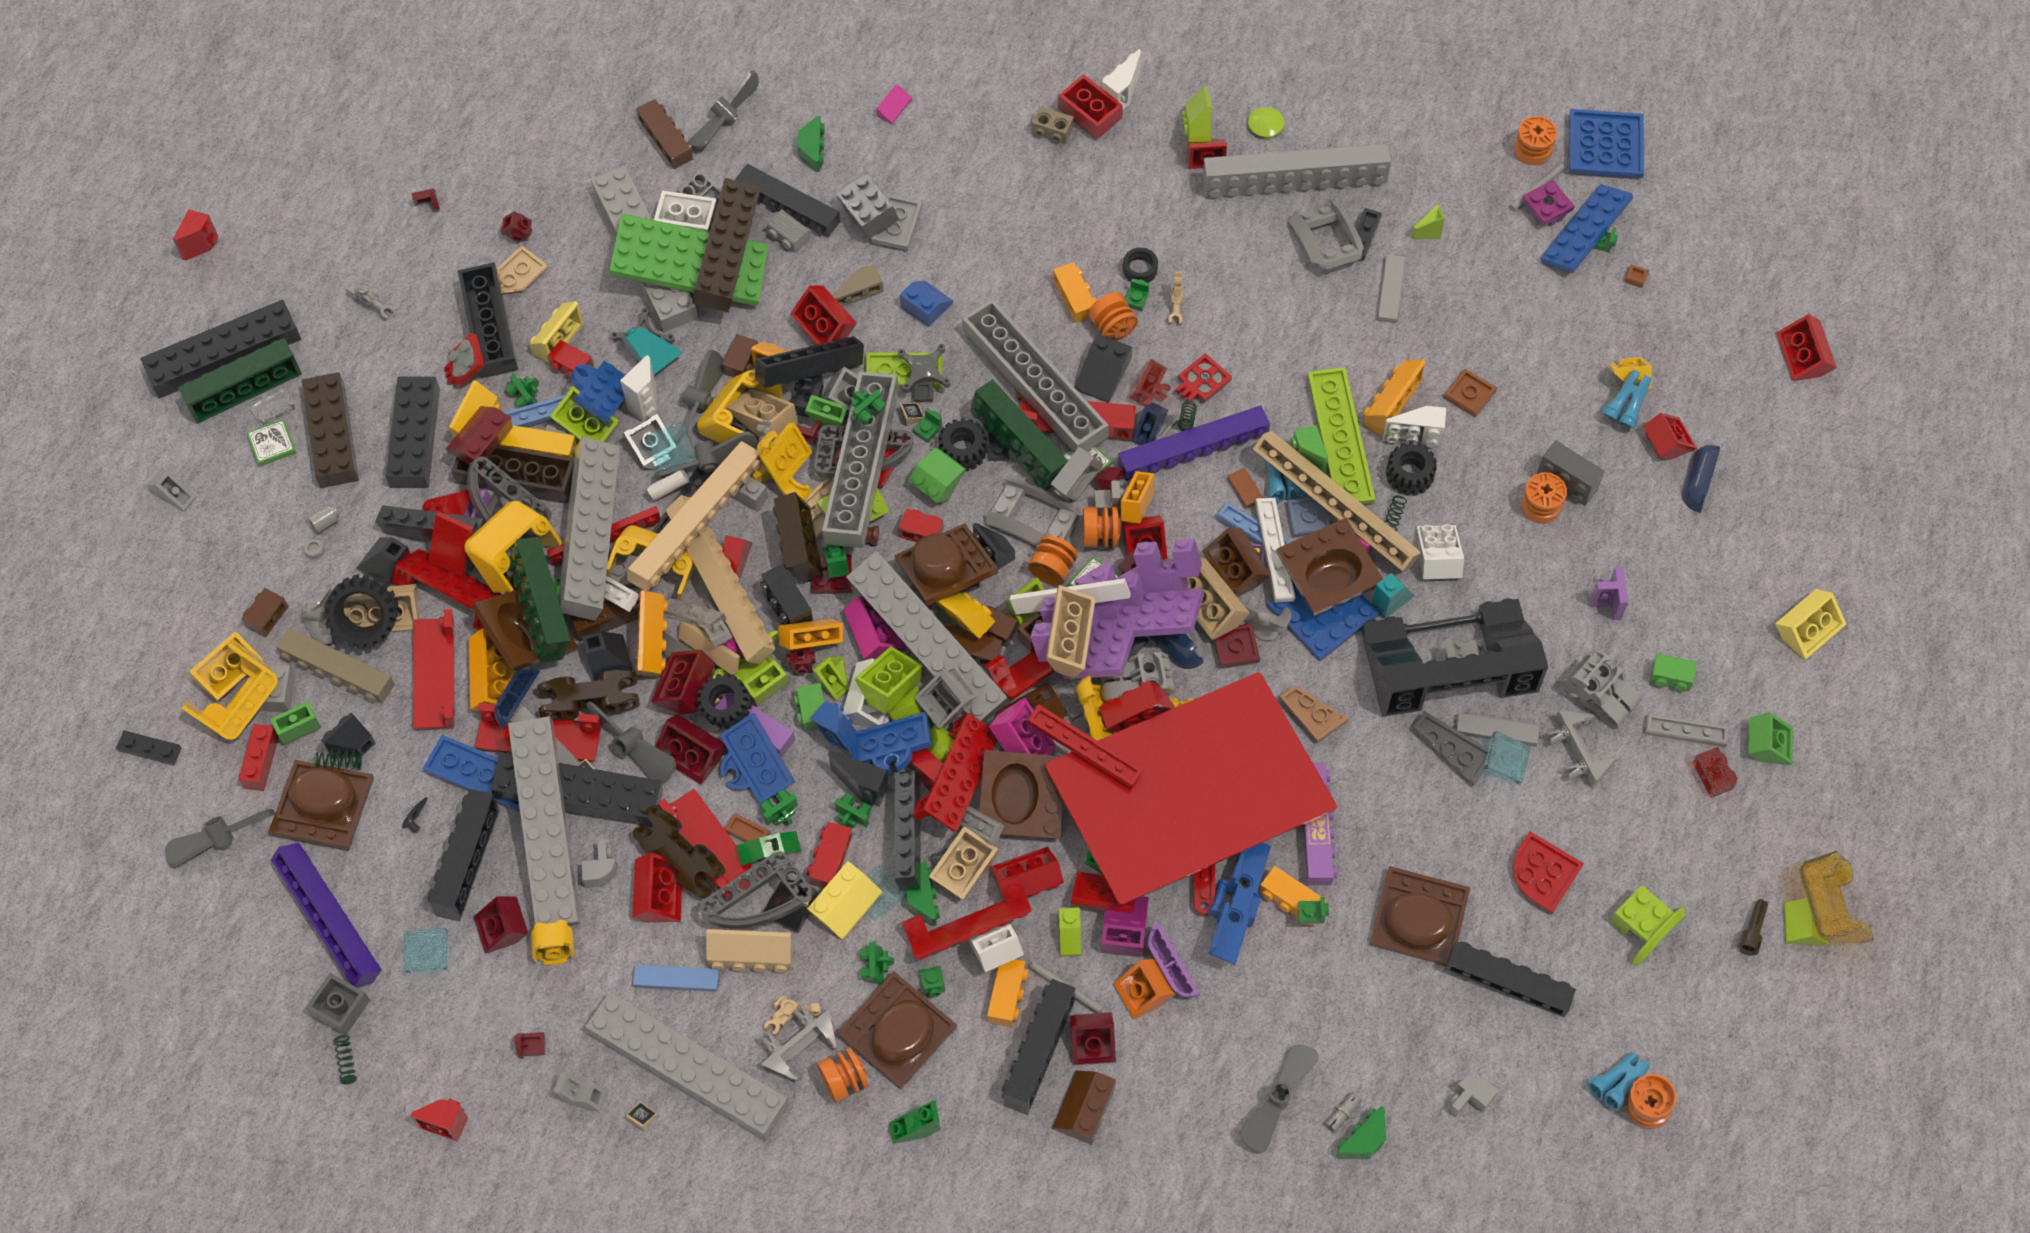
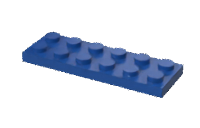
(1586, 228)
(464, 767)

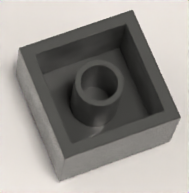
(337, 1004)

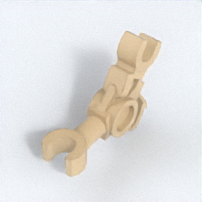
(1176, 301)
(785, 1013)

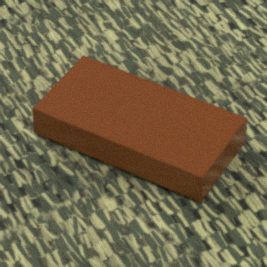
(1244, 487)
(745, 829)

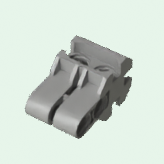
(1135, 675)
(1609, 692)

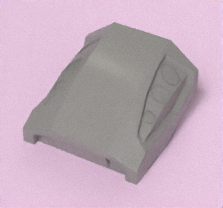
(700, 185)

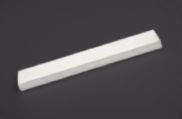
(1273, 539)
(1102, 591)

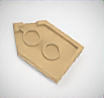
(520, 270)

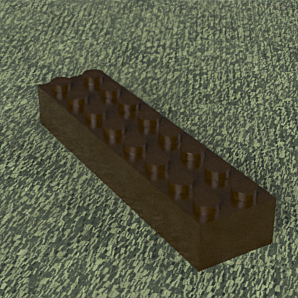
(726, 245)

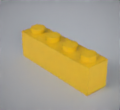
(541, 441)

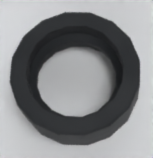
(1140, 253)

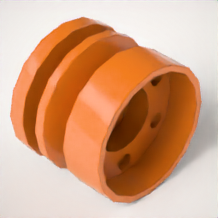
(1535, 140)
(1113, 316)
(1543, 498)
(1100, 527)
(1052, 560)
(843, 1074)
(1656, 1091)

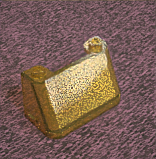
(1822, 885)

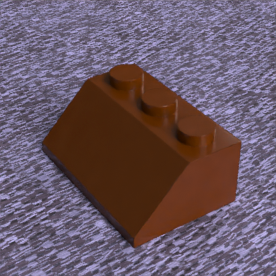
(1236, 561)
(1042, 696)
(1085, 1105)

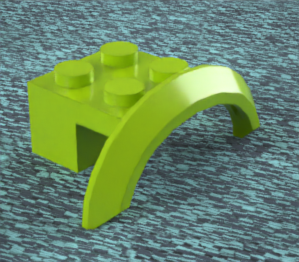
(760, 679)
(1647, 919)

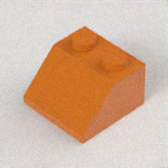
(1144, 988)

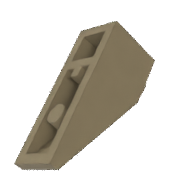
(859, 286)

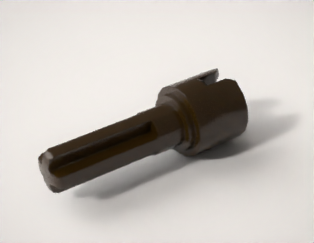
(1751, 938)

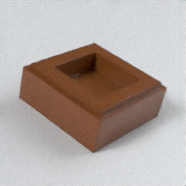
(1636, 276)

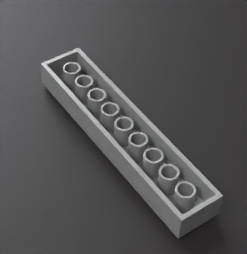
(1296, 170)
(617, 196)
(1035, 377)
(860, 466)
(588, 528)
(924, 632)
(544, 821)
(687, 1066)

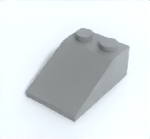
(842, 388)
(281, 696)

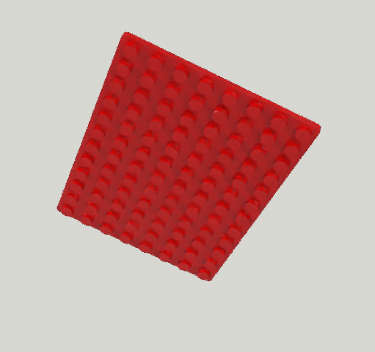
(1210, 787)

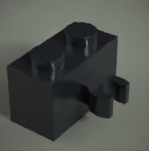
(804, 389)

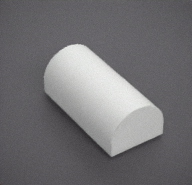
(668, 484)

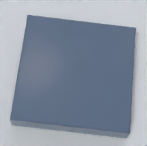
(1307, 516)

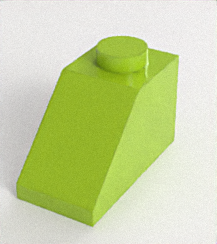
(940, 742)
(1070, 932)

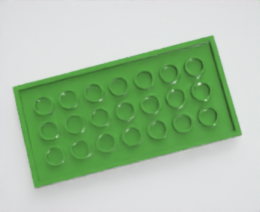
(674, 254)

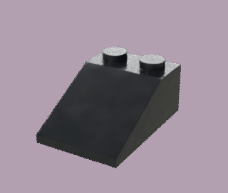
(1103, 368)
(863, 779)

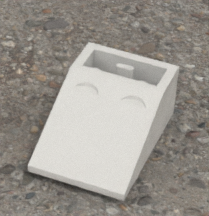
(1123, 79)
(1417, 426)
(1440, 552)
(996, 947)

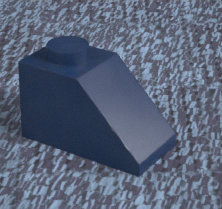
(1150, 423)

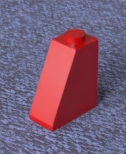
(737, 552)
(926, 767)

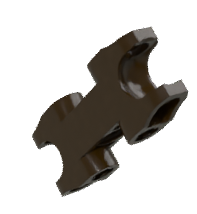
(574, 696)
(687, 859)

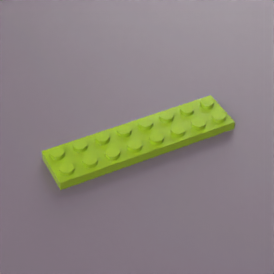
(1341, 432)

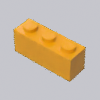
(1074, 291)
(1137, 497)
(810, 634)
(1286, 891)
(1007, 993)

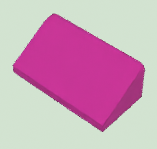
(893, 104)

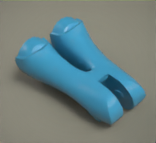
(1615, 407)
(1276, 486)
(1605, 1085)

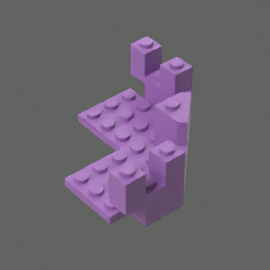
(1156, 607)

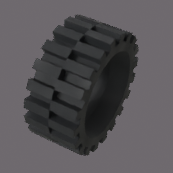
(347, 630)

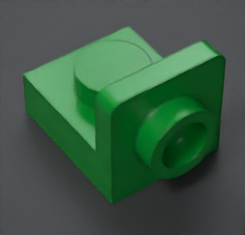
(1608, 240)
(1138, 294)
(929, 425)
(1312, 911)
(932, 981)

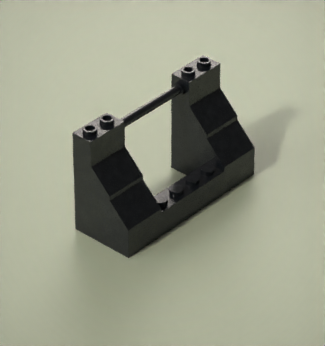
(1401, 680)

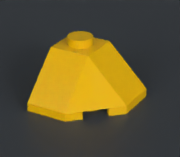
(1627, 365)

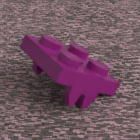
(1548, 213)

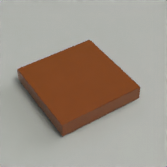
(1470, 392)

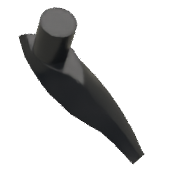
(413, 814)

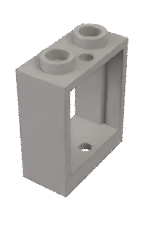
(1076, 475)
(960, 688)

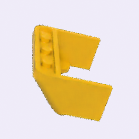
(717, 419)
(640, 538)
(490, 542)
(233, 719)

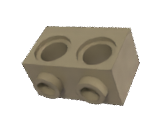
(1052, 125)

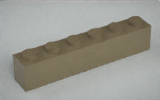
(335, 665)

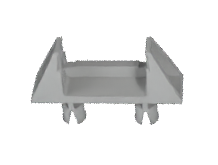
(1569, 723)
(782, 1053)

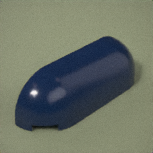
(1699, 476)
(1179, 650)
(513, 695)

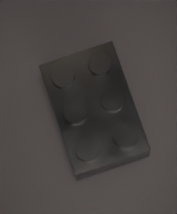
(785, 596)

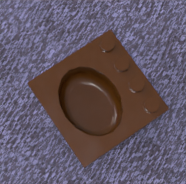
(945, 564)
(1329, 566)
(508, 630)
(1021, 794)
(321, 805)
(1419, 915)
(897, 1030)

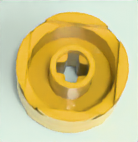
(552, 942)

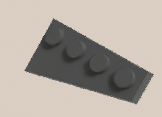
(1456, 748)

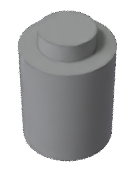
(323, 518)

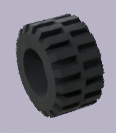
(964, 431)
(1416, 456)
(713, 690)

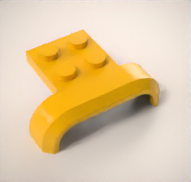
(785, 457)
(1092, 698)

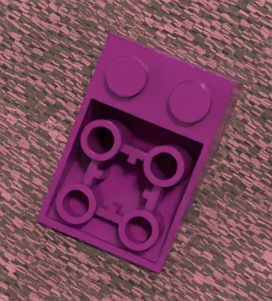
(1125, 931)

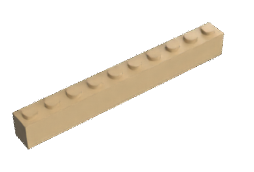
(1337, 500)
(693, 517)
(727, 592)

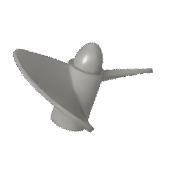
(315, 620)
(1268, 625)

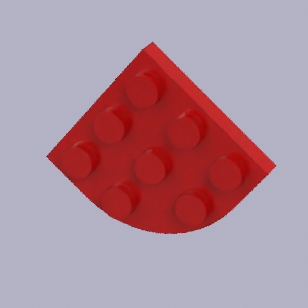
(1544, 872)

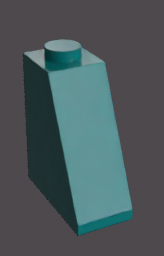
(644, 343)
(1390, 595)

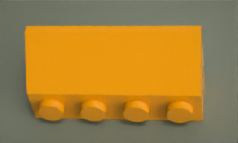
(1394, 394)
(650, 634)
(487, 670)

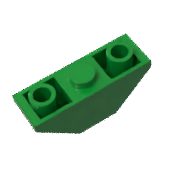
(811, 143)
(835, 560)
(762, 847)
(921, 900)
(916, 1124)
(1366, 1138)

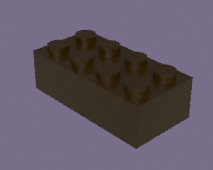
(797, 537)

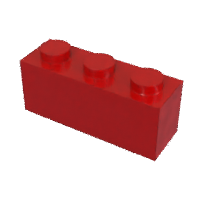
(258, 757)
(829, 854)

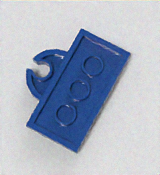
(598, 388)
(893, 741)
(754, 760)

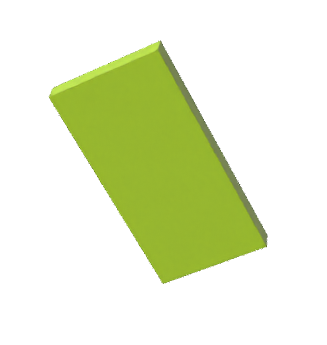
(891, 364)

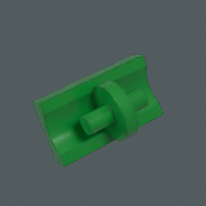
(518, 386)
(861, 411)
(781, 811)
(851, 815)
(878, 963)

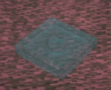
(671, 446)
(1507, 757)
(891, 892)
(425, 950)

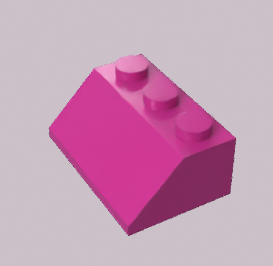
(870, 630)
(1017, 735)

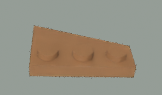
(1311, 714)

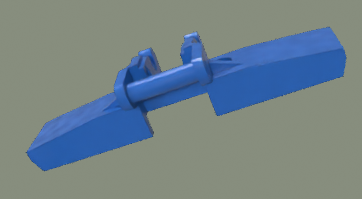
(1244, 905)

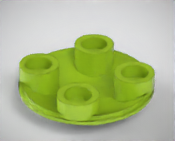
(1266, 122)

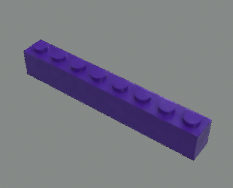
(1194, 442)
(326, 915)

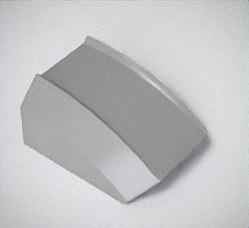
(639, 442)

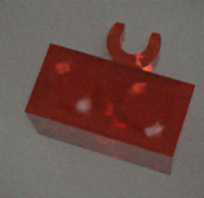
(1149, 383)
(1715, 772)

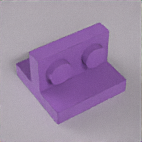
(1612, 594)

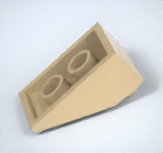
(758, 406)
(964, 863)

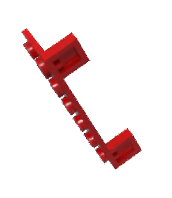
(1117, 416)
(461, 589)
(433, 672)
(1019, 676)
(577, 736)
(958, 774)
(703, 828)
(980, 922)

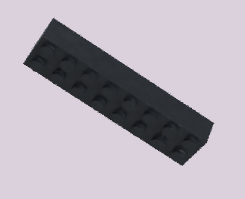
(218, 347)
(590, 791)

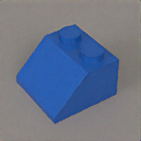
(924, 301)
(835, 726)

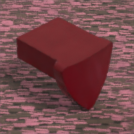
(426, 196)
(1107, 475)
(530, 1044)

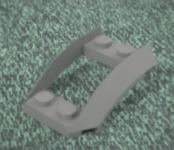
(1304, 222)
(1008, 503)

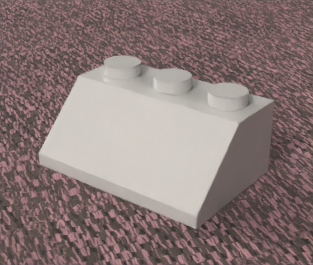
(686, 210)
(640, 390)
(856, 705)

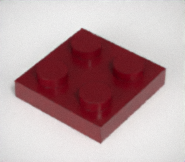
(834, 585)
(1237, 647)

